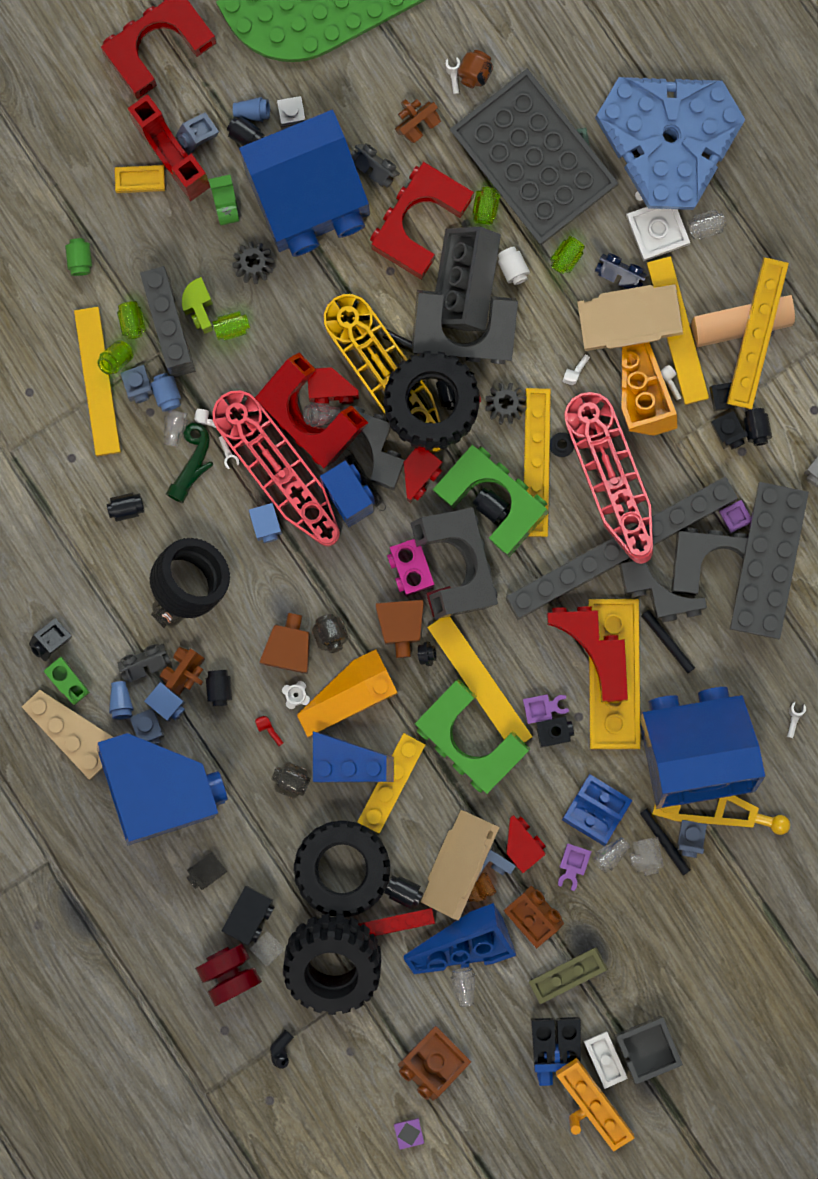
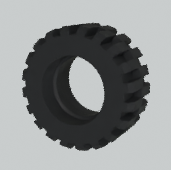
(431, 367)
(309, 856)
(328, 991)

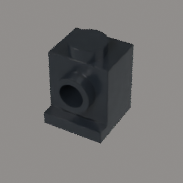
(544, 732)

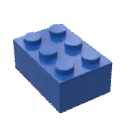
(347, 493)

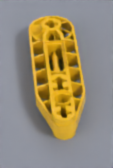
(334, 326)

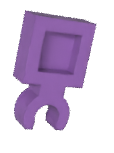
(540, 708)
(575, 862)

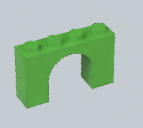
(477, 468)
(438, 726)

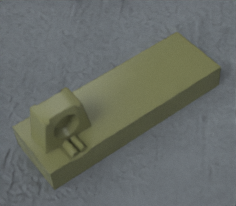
(568, 975)

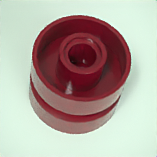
(225, 969)

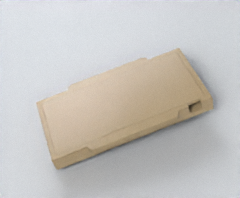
(630, 317)
(459, 864)

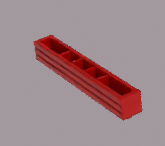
(400, 922)

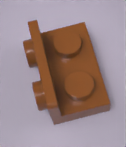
(534, 916)

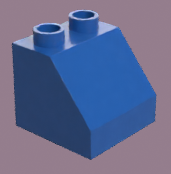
(306, 183)
(700, 748)
(157, 788)

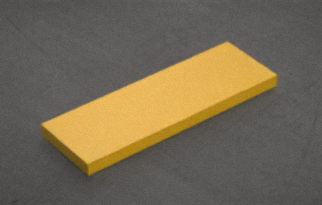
(616, 723)

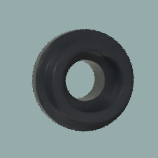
(556, 450)
(427, 654)

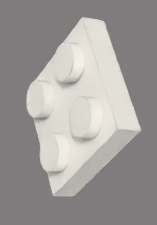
(657, 231)

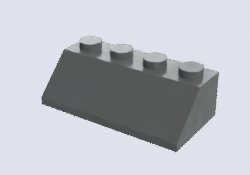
(467, 277)

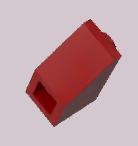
(328, 386)
(419, 469)
(521, 846)

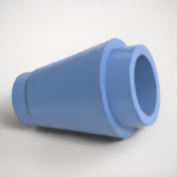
(253, 109)
(120, 701)

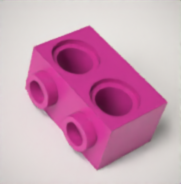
(416, 565)

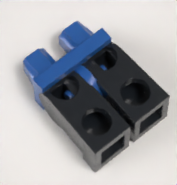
(550, 1056)

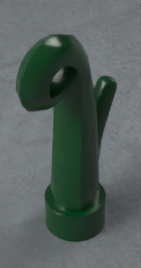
(193, 470)

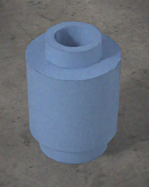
(166, 392)

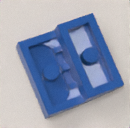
(597, 810)

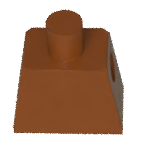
(401, 624)
(288, 646)

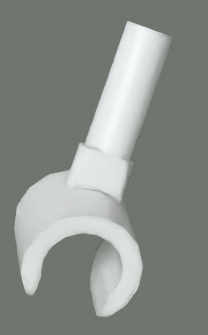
(452, 71)
(668, 373)
(572, 376)
(201, 417)
(227, 452)
(794, 719)

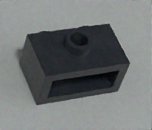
(247, 916)

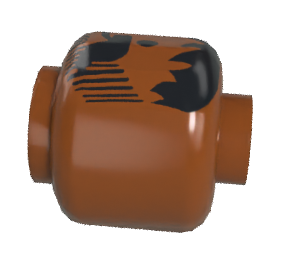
(475, 69)

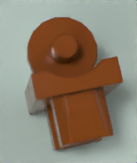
(426, 113)
(186, 673)

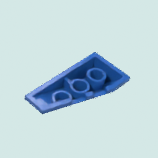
(474, 938)

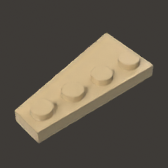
(69, 731)

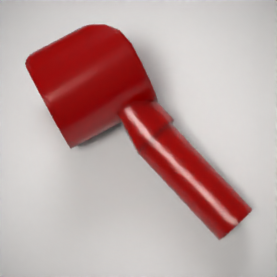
(264, 723)

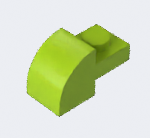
(195, 299)

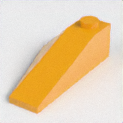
(644, 393)
(349, 693)

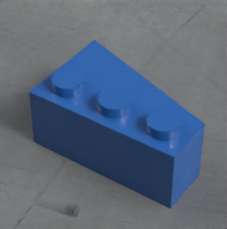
(346, 762)

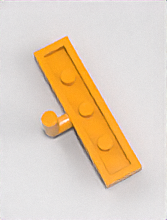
(593, 1105)

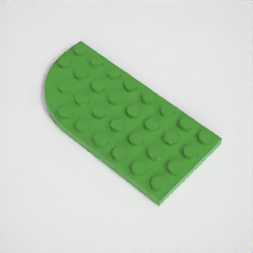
(305, 27)

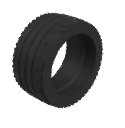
(204, 557)

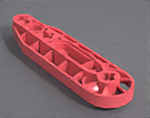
(285, 479)
(616, 488)

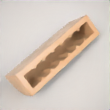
(731, 323)

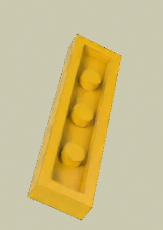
(386, 793)

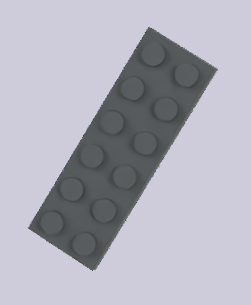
(769, 560)

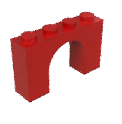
(124, 47)
(180, 165)
(425, 186)
(281, 401)

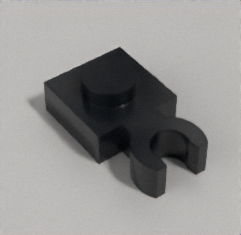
(719, 396)

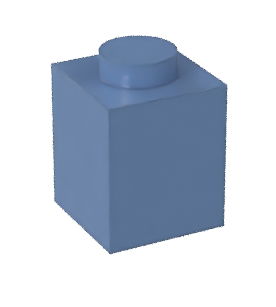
(265, 523)
(165, 702)

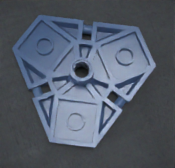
(697, 118)

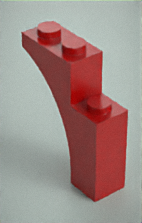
(606, 654)

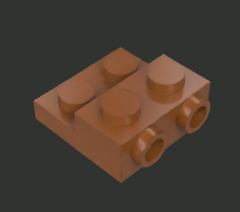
(433, 1064)

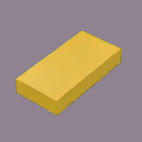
(140, 179)

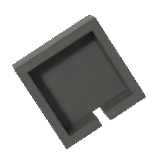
(648, 1049)

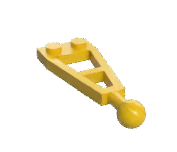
(779, 824)

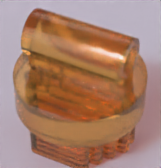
(482, 889)

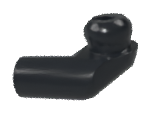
(278, 1050)

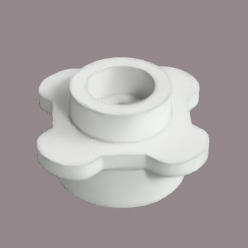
(289, 692)

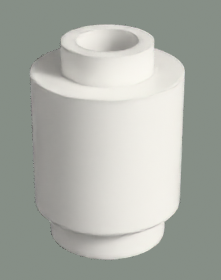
(513, 266)

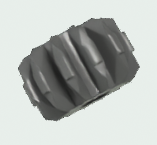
(249, 255)
(499, 397)

